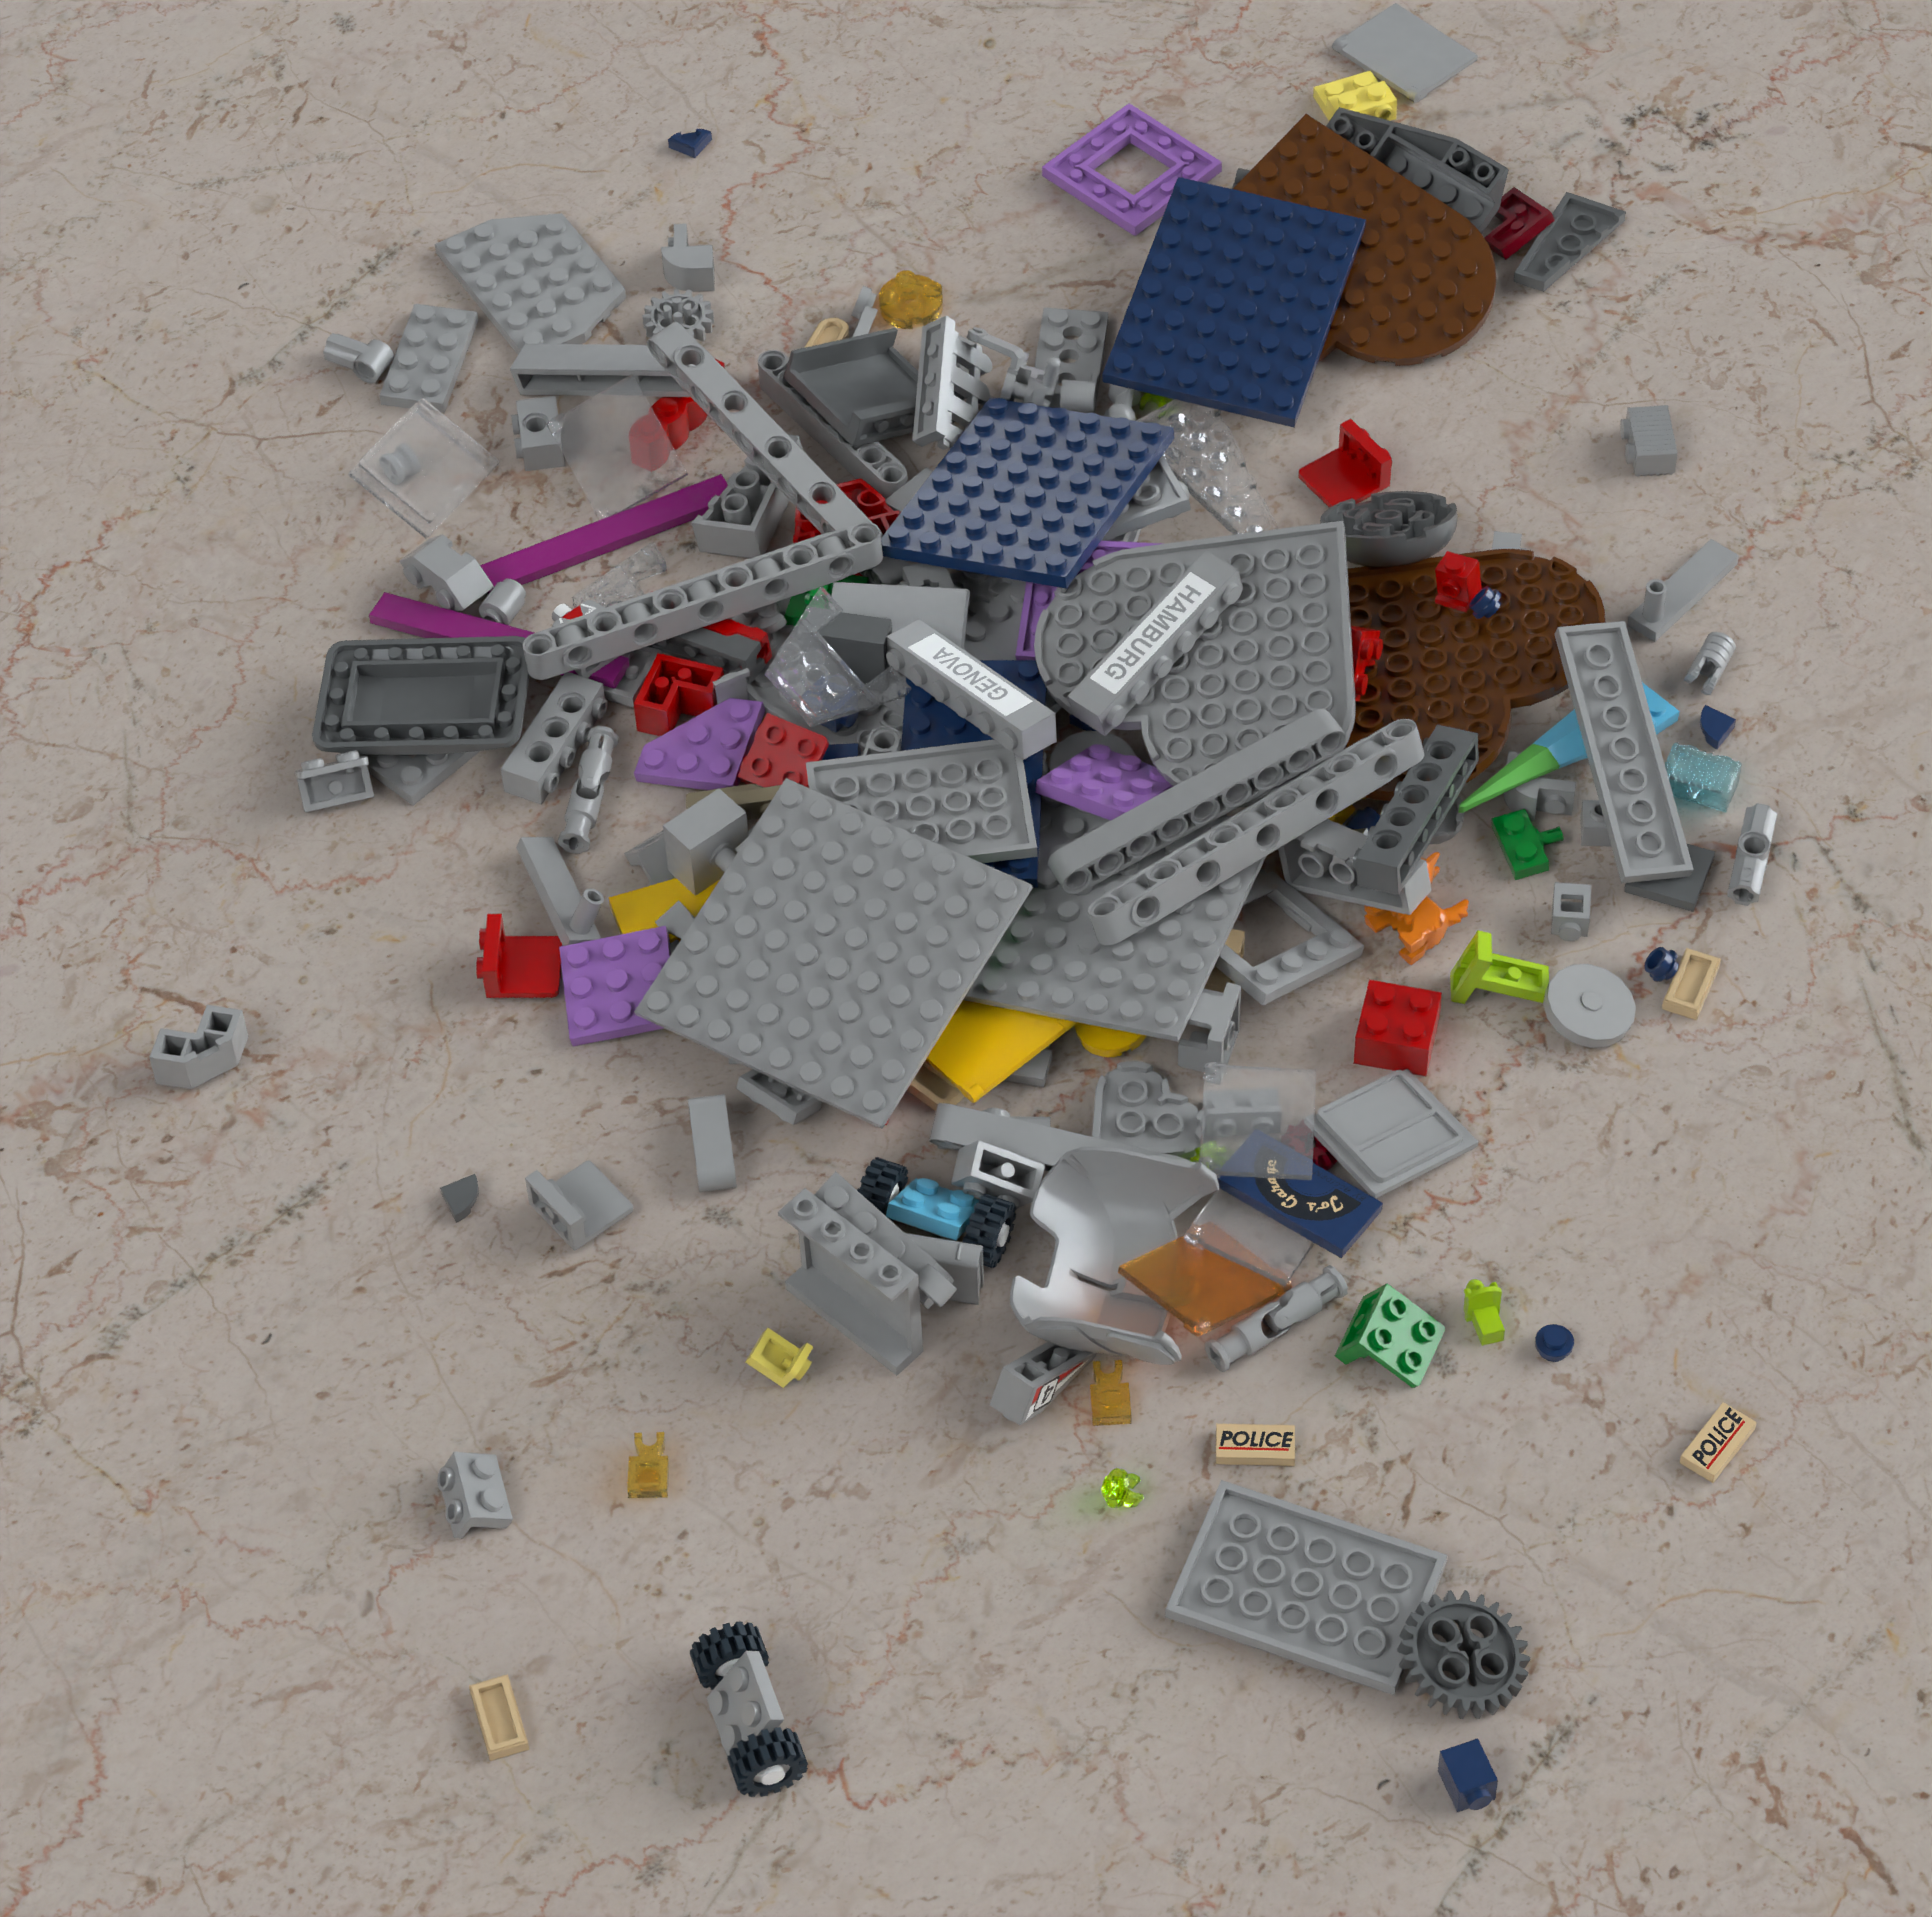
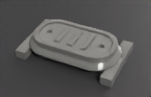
(732, 686)

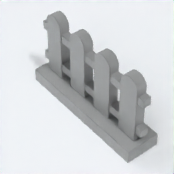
(940, 378)

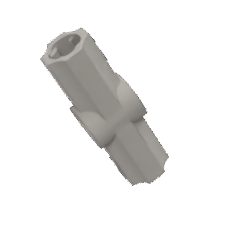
(1752, 854)

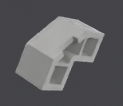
(453, 576)
(193, 1058)

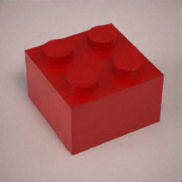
(1397, 1027)

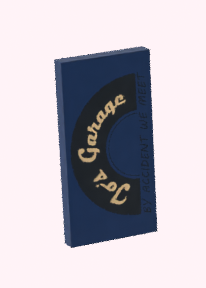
(1318, 1209)

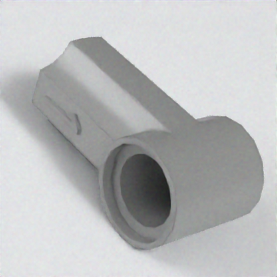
(365, 359)

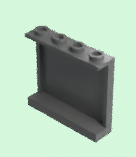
(858, 385)

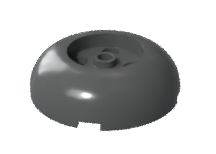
(1394, 527)

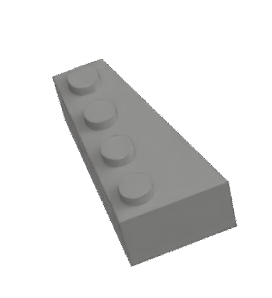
(743, 515)
(1323, 866)

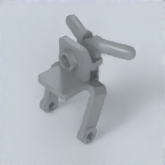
(1021, 381)

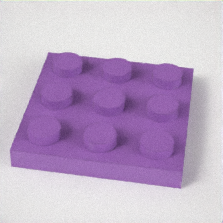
(1103, 782)
(608, 981)

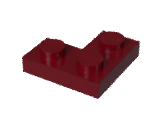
(1521, 220)

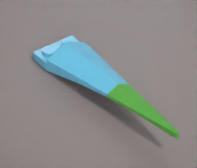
(1557, 749)

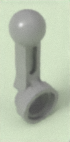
(864, 311)

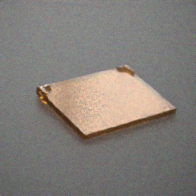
(1199, 1285)

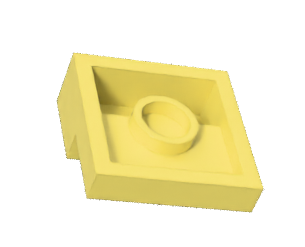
(1357, 93)

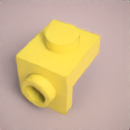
(779, 1358)

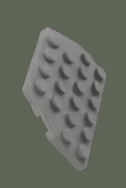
(533, 278)

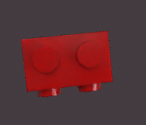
(1351, 470)
(781, 753)
(517, 963)

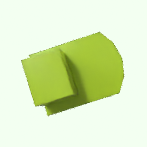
(1483, 1309)

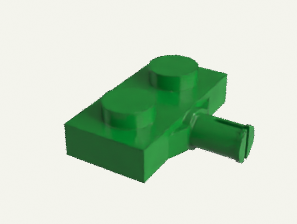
(1523, 843)

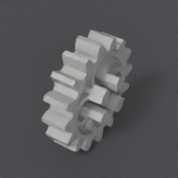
(696, 314)

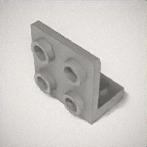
(578, 1203)

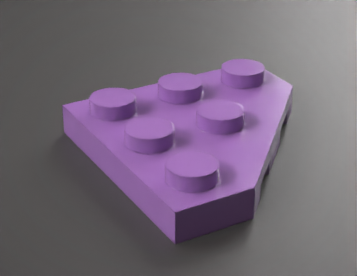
(703, 750)

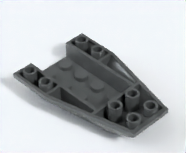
(1430, 160)

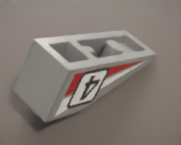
(1036, 1380)

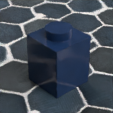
(1468, 1775)

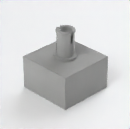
(704, 840)

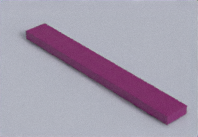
(605, 534)
(438, 622)

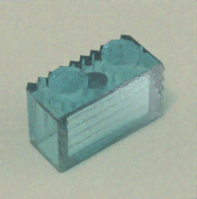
(1702, 776)

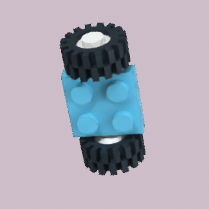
(940, 1209)

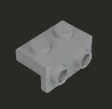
(778, 1097)
(473, 1493)

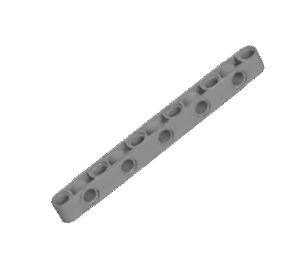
(761, 439)
(702, 600)
(1255, 832)

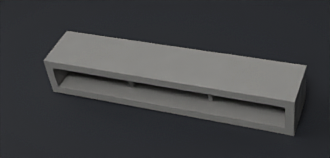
(590, 370)

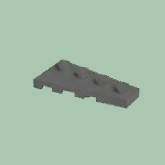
(1576, 230)

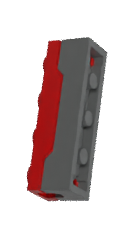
(722, 645)

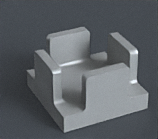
(1222, 1016)

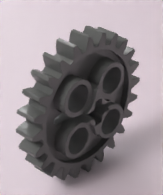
(1431, 1657)

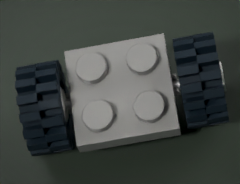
(747, 1710)

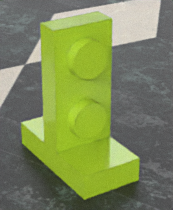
(1496, 973)

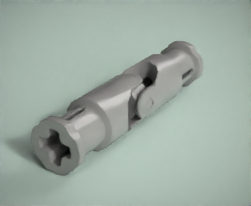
(588, 794)
(1294, 1306)

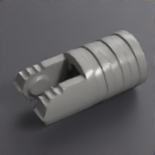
(1711, 660)

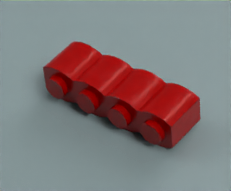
(679, 416)

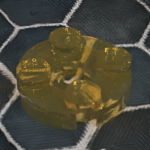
(910, 287)

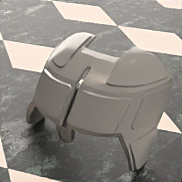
(1104, 1213)

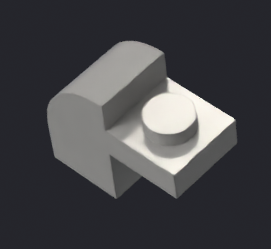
(687, 265)
(1541, 795)

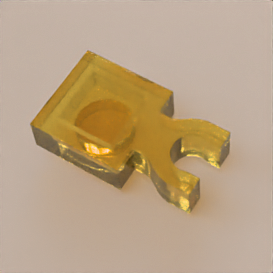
(1109, 1397)
(649, 1470)

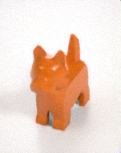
(1425, 924)

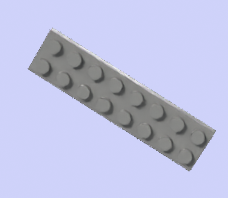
(1623, 752)

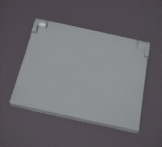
(1404, 52)

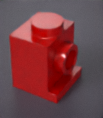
(1457, 581)

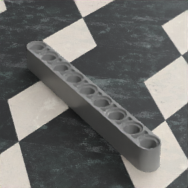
(1197, 801)

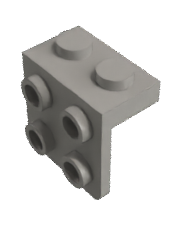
(334, 782)

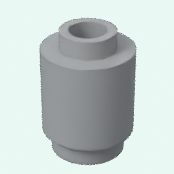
(503, 602)

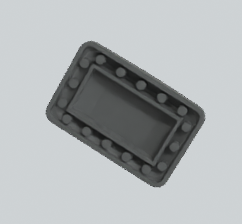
(422, 695)

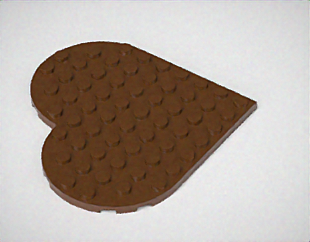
(1420, 268)
(1460, 668)

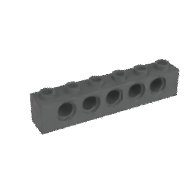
(1416, 810)

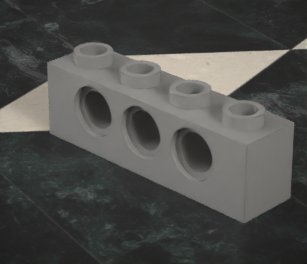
(553, 738)

